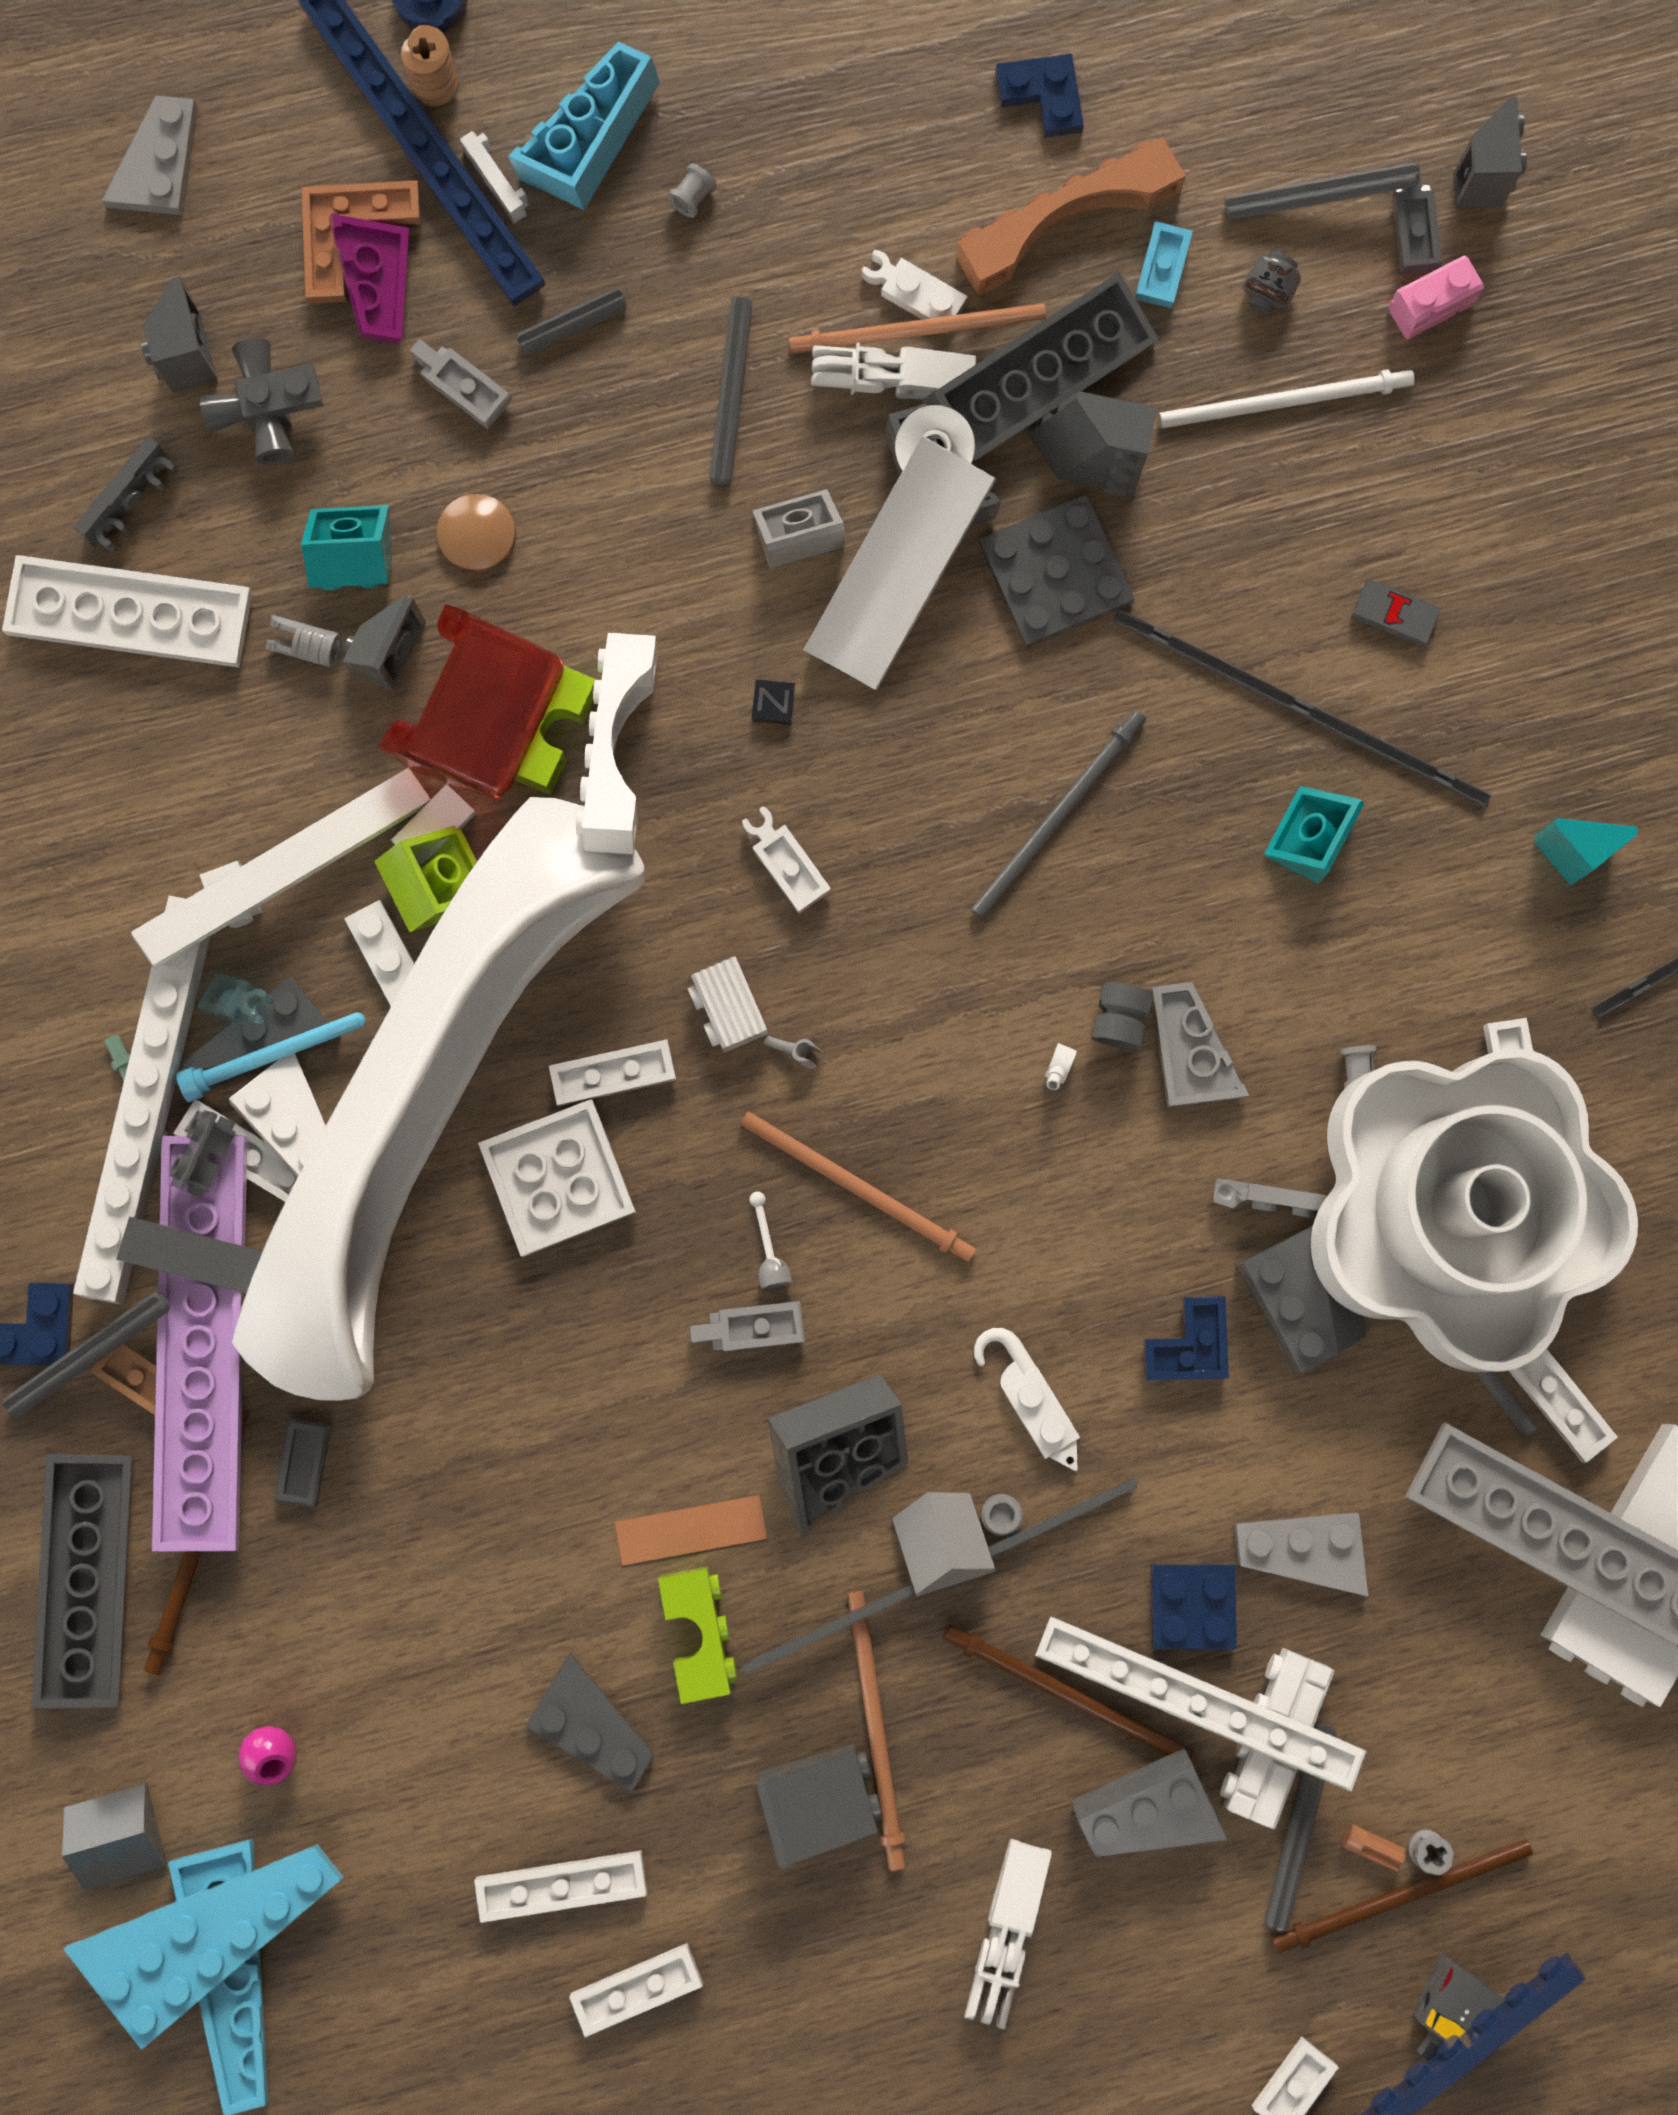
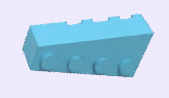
(585, 135)

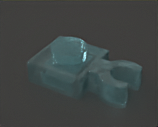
(230, 997)

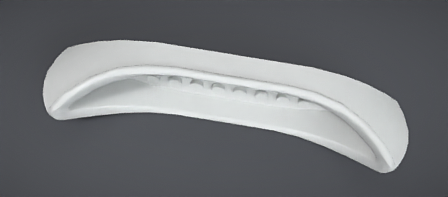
(320, 1272)

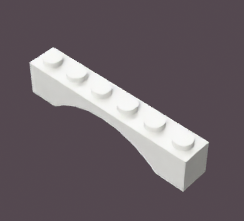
(610, 806)

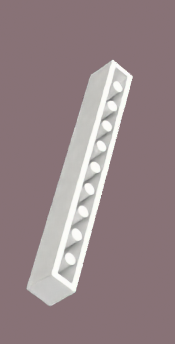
(140, 1120)

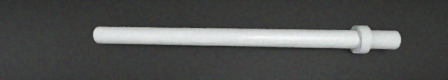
(1383, 382)

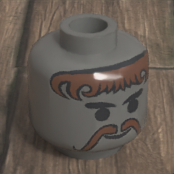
(1272, 282)

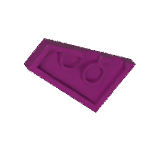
(375, 274)

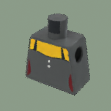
(1451, 2003)

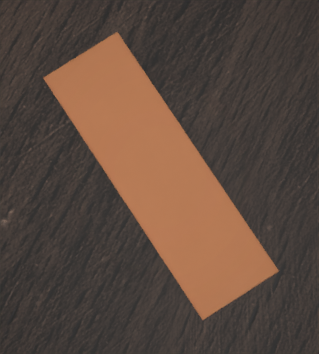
(690, 1530)

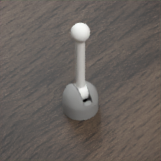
(773, 1271)

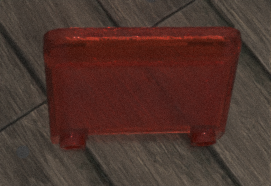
(480, 708)

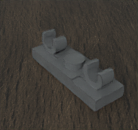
(123, 494)

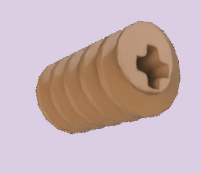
(430, 66)

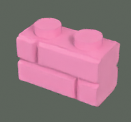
(1436, 297)

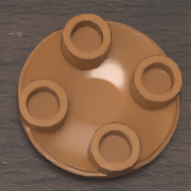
(475, 532)

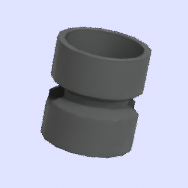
(1121, 1021)

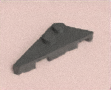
(286, 1017)

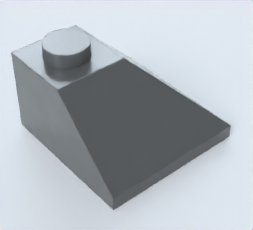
(384, 643)

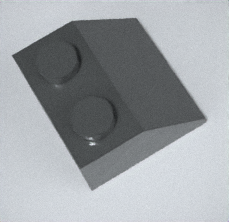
(178, 340)

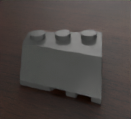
(1096, 441)
(1297, 1306)
(837, 1447)

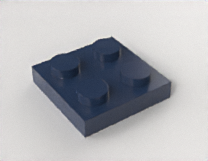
(1193, 1606)

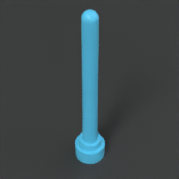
(196, 1082)

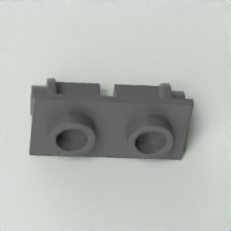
(205, 1138)

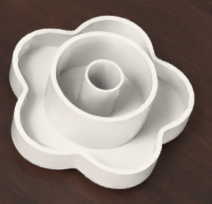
(1469, 1205)

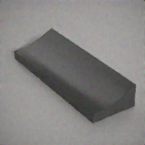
(1048, 364)
(81, 1581)

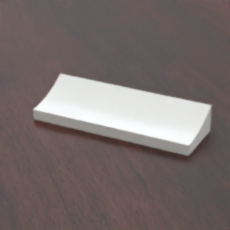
(899, 563)

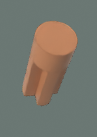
(1373, 1847)

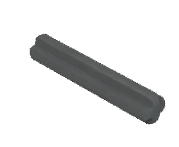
(571, 321)

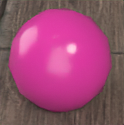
(267, 1755)

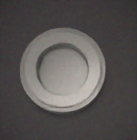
(1001, 1514)

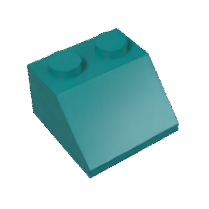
(347, 547)

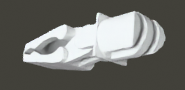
(916, 375)
(1015, 1911)

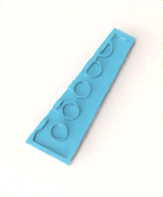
(235, 2007)

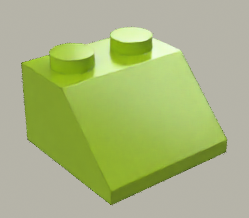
(426, 890)

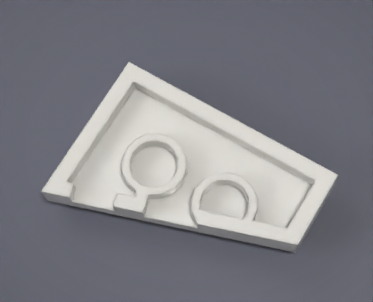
(282, 1111)

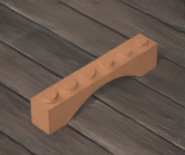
(1134, 181)

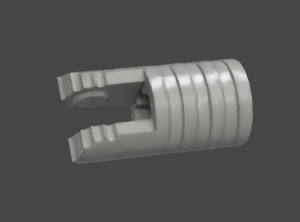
(308, 642)

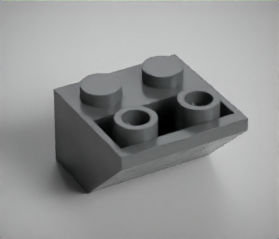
(1492, 160)

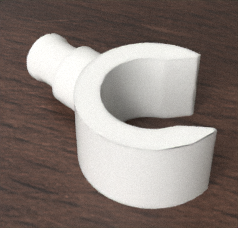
(1059, 1066)

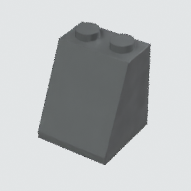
(818, 1804)

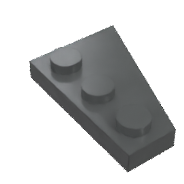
(589, 1727)

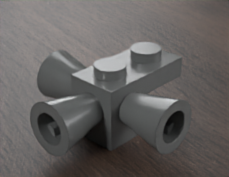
(263, 400)

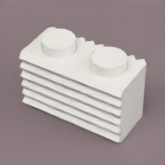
(728, 1005)

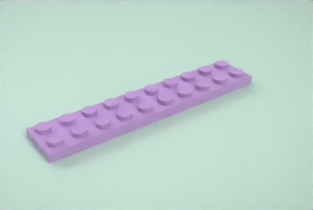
(199, 1370)

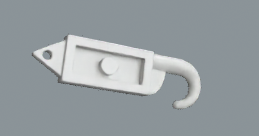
(1032, 1399)

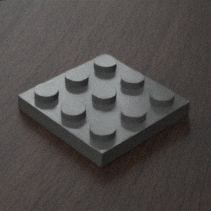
(1056, 571)

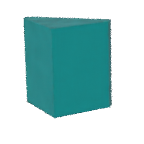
(1313, 832)
(1581, 846)

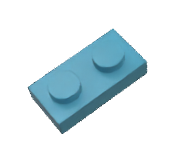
(1163, 265)

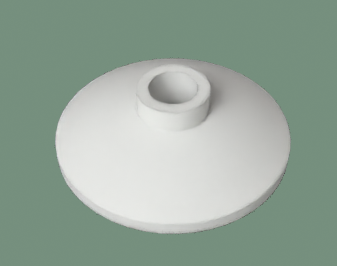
(935, 423)

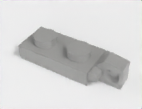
(461, 383)
(1266, 1198)
(752, 1327)

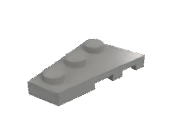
(157, 161)
(1190, 1052)
(1308, 1549)

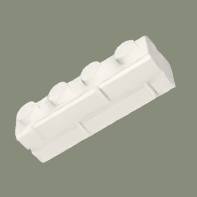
(1261, 1782)

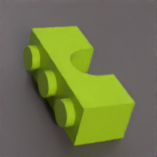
(570, 701)
(694, 1596)

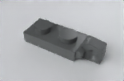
(1417, 229)

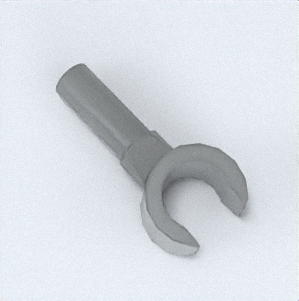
(798, 1050)

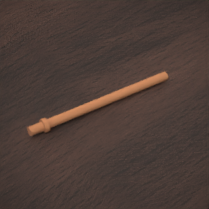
(918, 328)
(872, 1195)
(891, 1837)

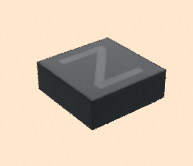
(773, 702)

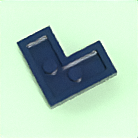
(1044, 81)
(47, 1327)
(1200, 1352)

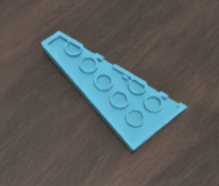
(180, 1952)

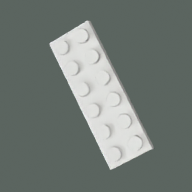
(127, 611)

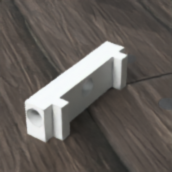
(477, 151)

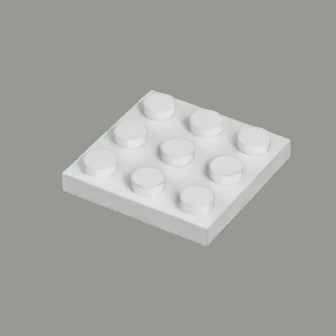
(557, 1178)

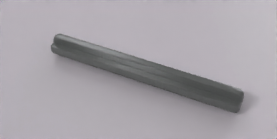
(1322, 191)
(731, 391)
(86, 1354)
(1295, 1846)

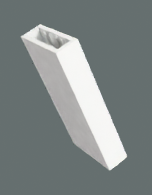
(1603, 1639)

